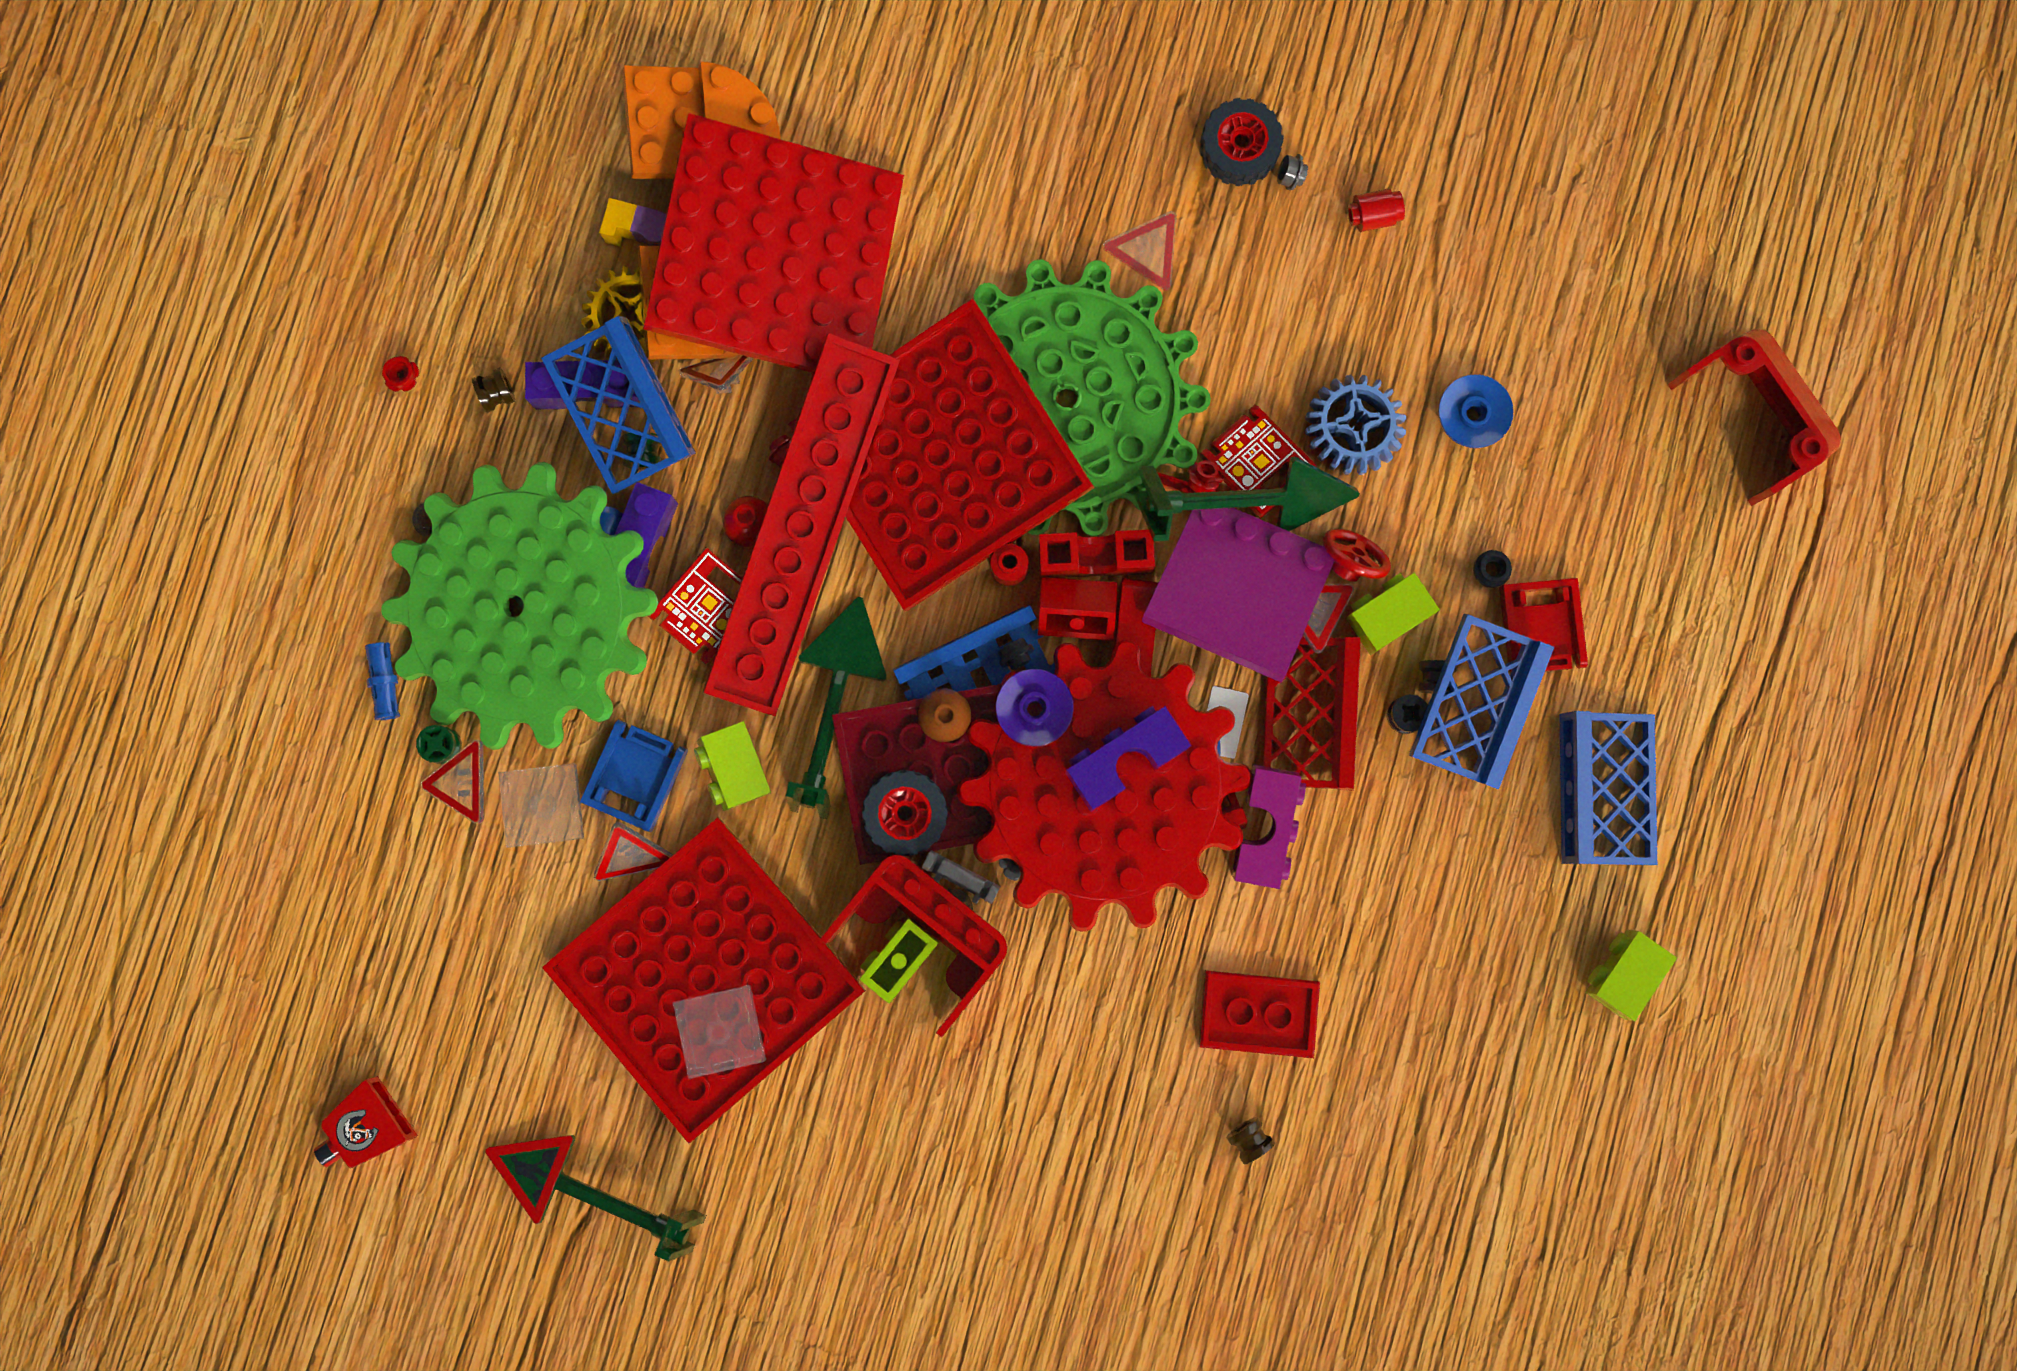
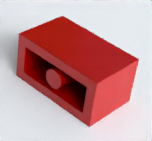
(1077, 608)

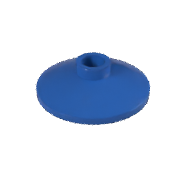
(1489, 401)

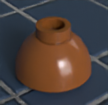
(944, 715)

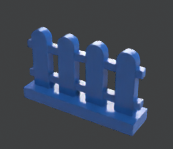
(986, 647)

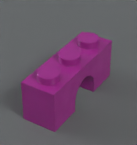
(1265, 860)

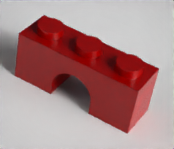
(1077, 556)

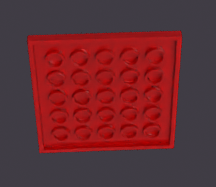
(771, 246)
(957, 460)
(692, 931)

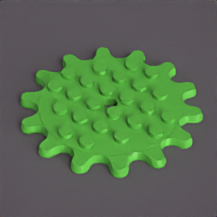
(1115, 365)
(571, 593)

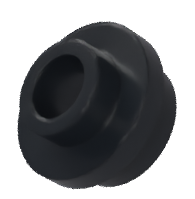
(1503, 566)
(1015, 654)

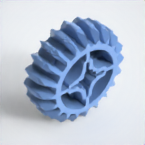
(1370, 421)

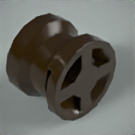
(493, 390)
(1250, 1140)

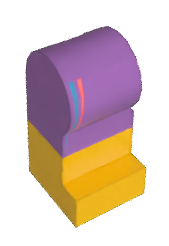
(631, 222)

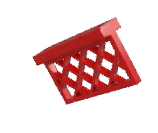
(1344, 721)

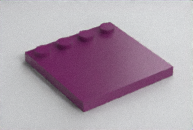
(1240, 589)

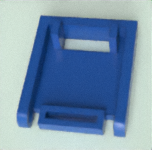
(636, 769)

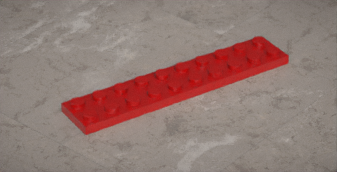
(801, 525)

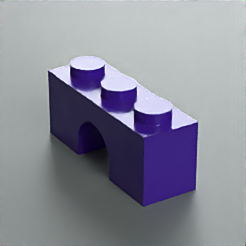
(543, 393)
(650, 515)
(1154, 736)

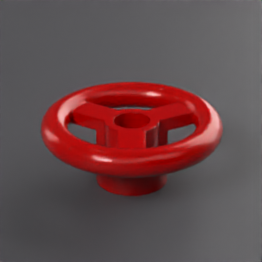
(1353, 560)

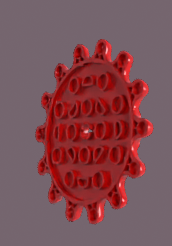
(1133, 841)

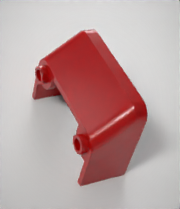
(1810, 427)
(907, 887)

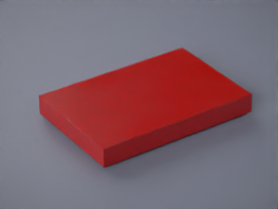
(1259, 1014)

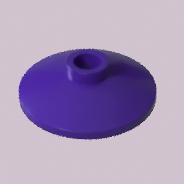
(1028, 688)

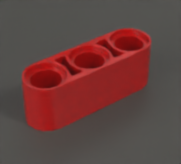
(1132, 605)

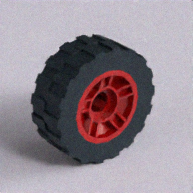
(1250, 123)
(907, 835)

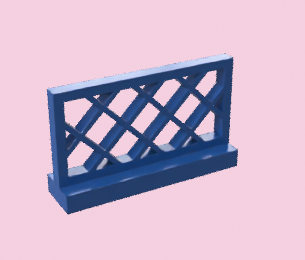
(647, 389)
(1511, 709)
(1578, 784)

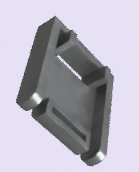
(961, 876)

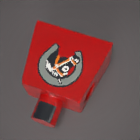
(363, 1126)

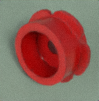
(396, 365)
(778, 449)
(1204, 477)

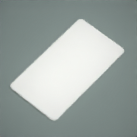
(1237, 703)

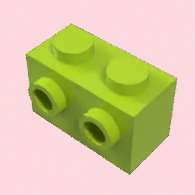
(1392, 612)
(731, 766)
(899, 960)
(1630, 974)

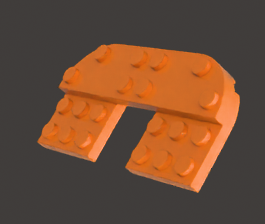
(656, 117)

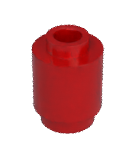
(1376, 210)
(1011, 576)

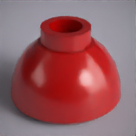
(743, 519)

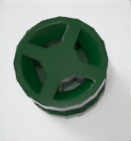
(650, 452)
(431, 741)

